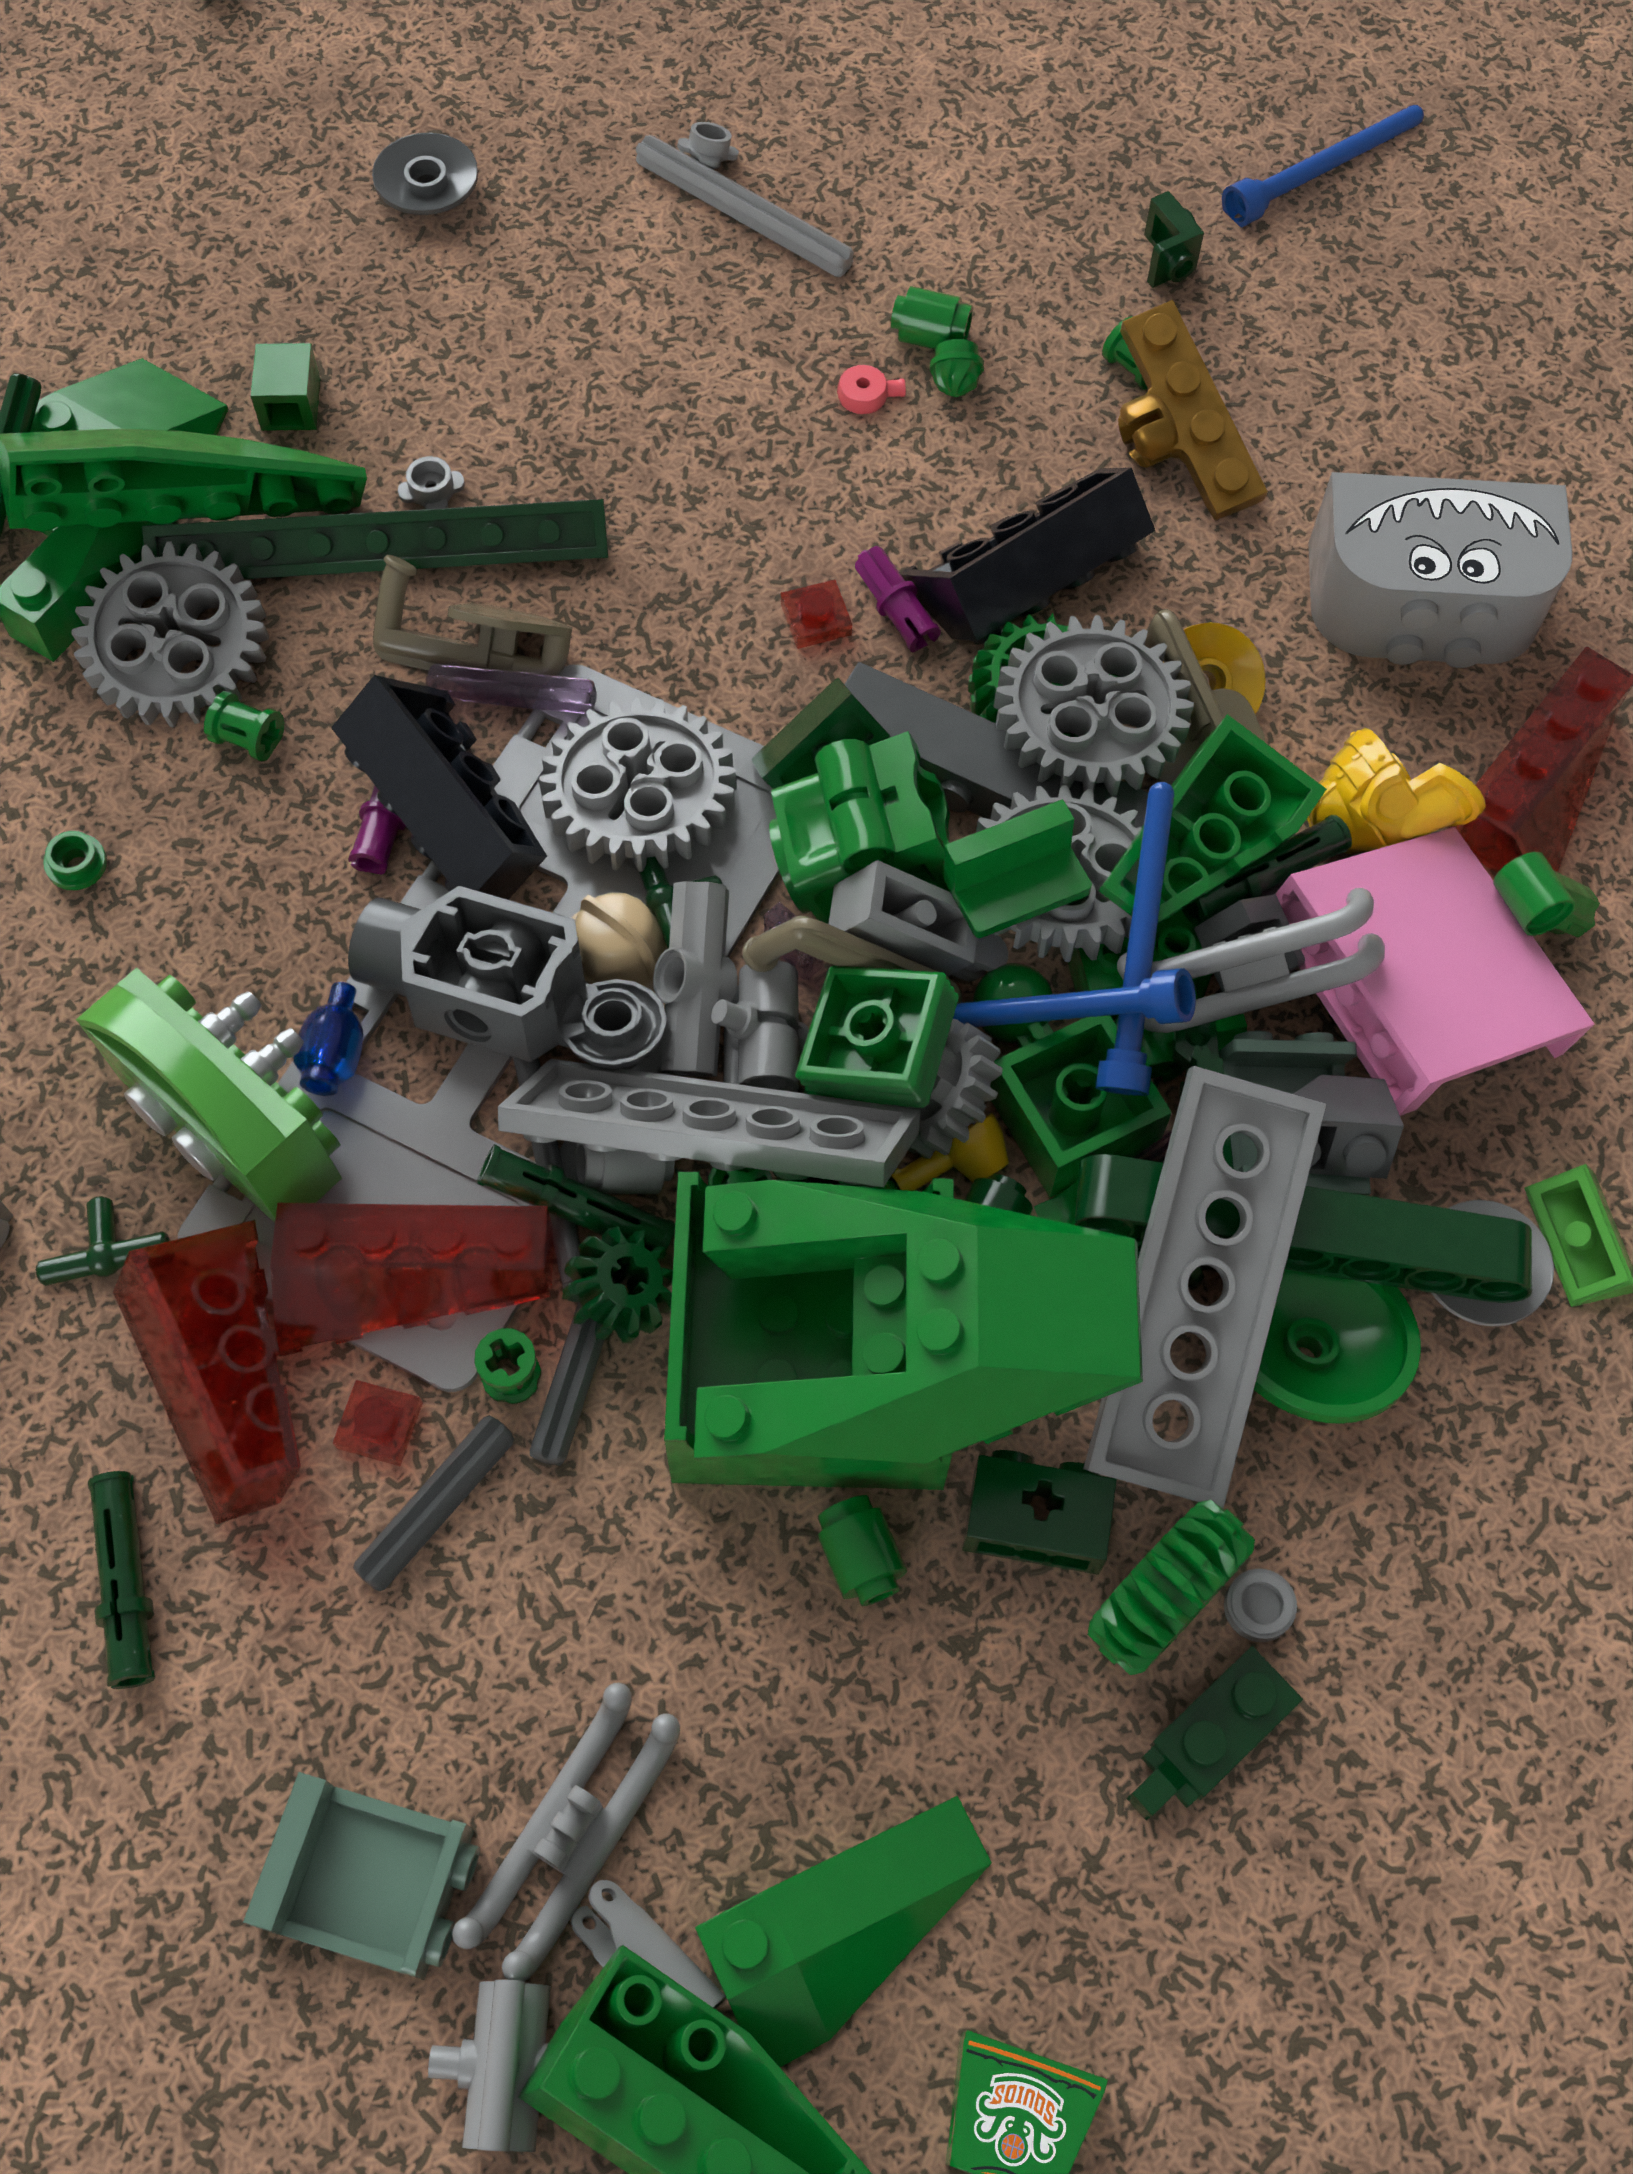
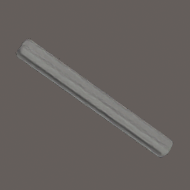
(744, 206)

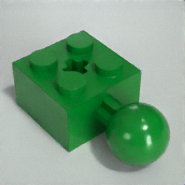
(1051, 1090)

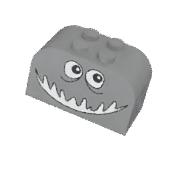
(1436, 566)

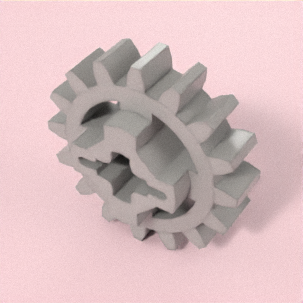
(958, 1090)

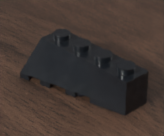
(1034, 555)
(438, 787)

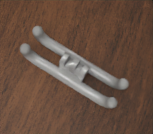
(1257, 970)
(570, 1835)

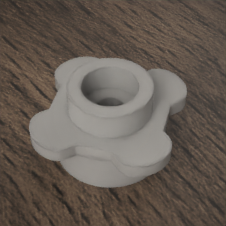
(709, 144)
(430, 471)

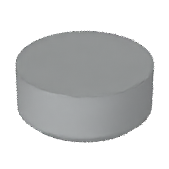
(1260, 1605)

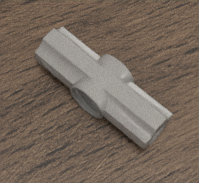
(694, 977)

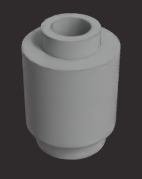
(621, 1171)

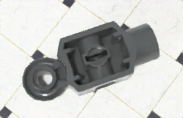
(502, 979)

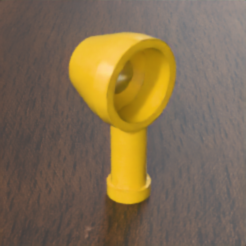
(976, 1158)

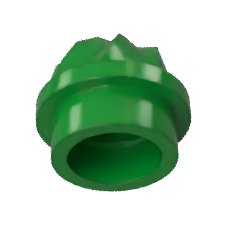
(956, 367)

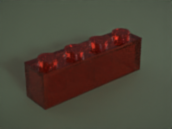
(1548, 767)
(394, 1265)
(213, 1360)

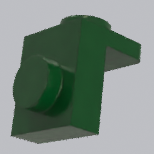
(1175, 240)

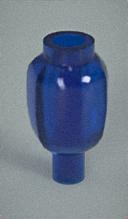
(331, 1043)

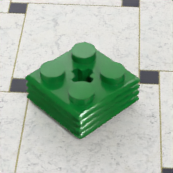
(878, 1035)

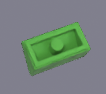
(1582, 1236)

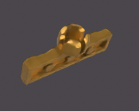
(1185, 414)

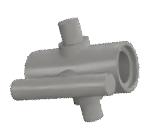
(762, 1029)
(497, 2065)

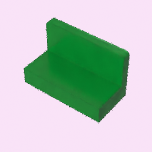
(1015, 870)

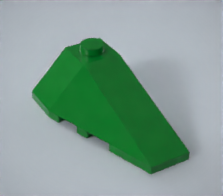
(1227, 812)
(830, 1936)

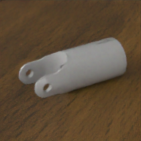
(641, 1934)

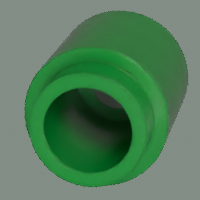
(930, 317)
(861, 1550)

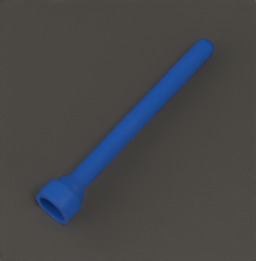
(1252, 197)
(1165, 997)
(1125, 1065)

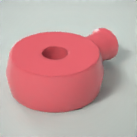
(865, 389)

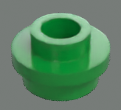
(67, 847)

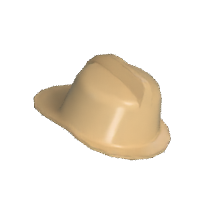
(618, 939)

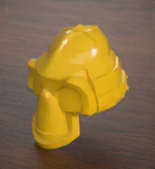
(1383, 804)

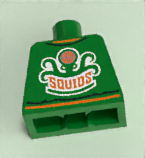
(1017, 2110)

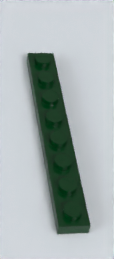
(417, 536)

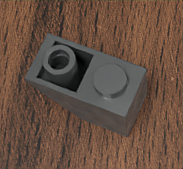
(1357, 1127)

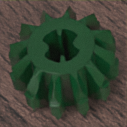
(608, 1302)

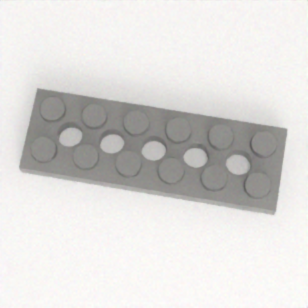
(712, 1123)
(1251, 1272)

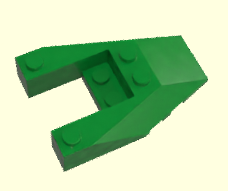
(49, 585)
(957, 1326)

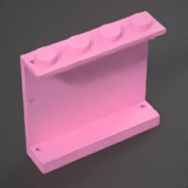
(1456, 971)

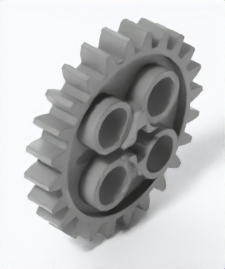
(186, 590)
(1093, 705)
(638, 784)
(1098, 843)

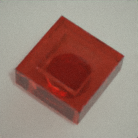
(816, 614)
(377, 1422)

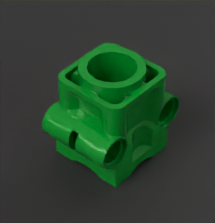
(857, 811)

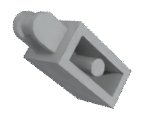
(913, 922)

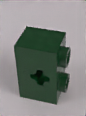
(1004, 1522)

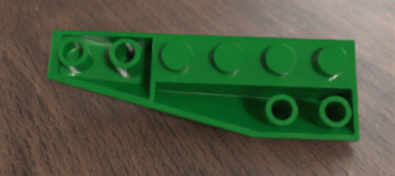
(163, 478)
(676, 2085)

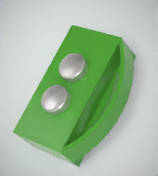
(214, 1096)

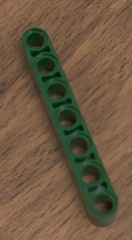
(1340, 1234)

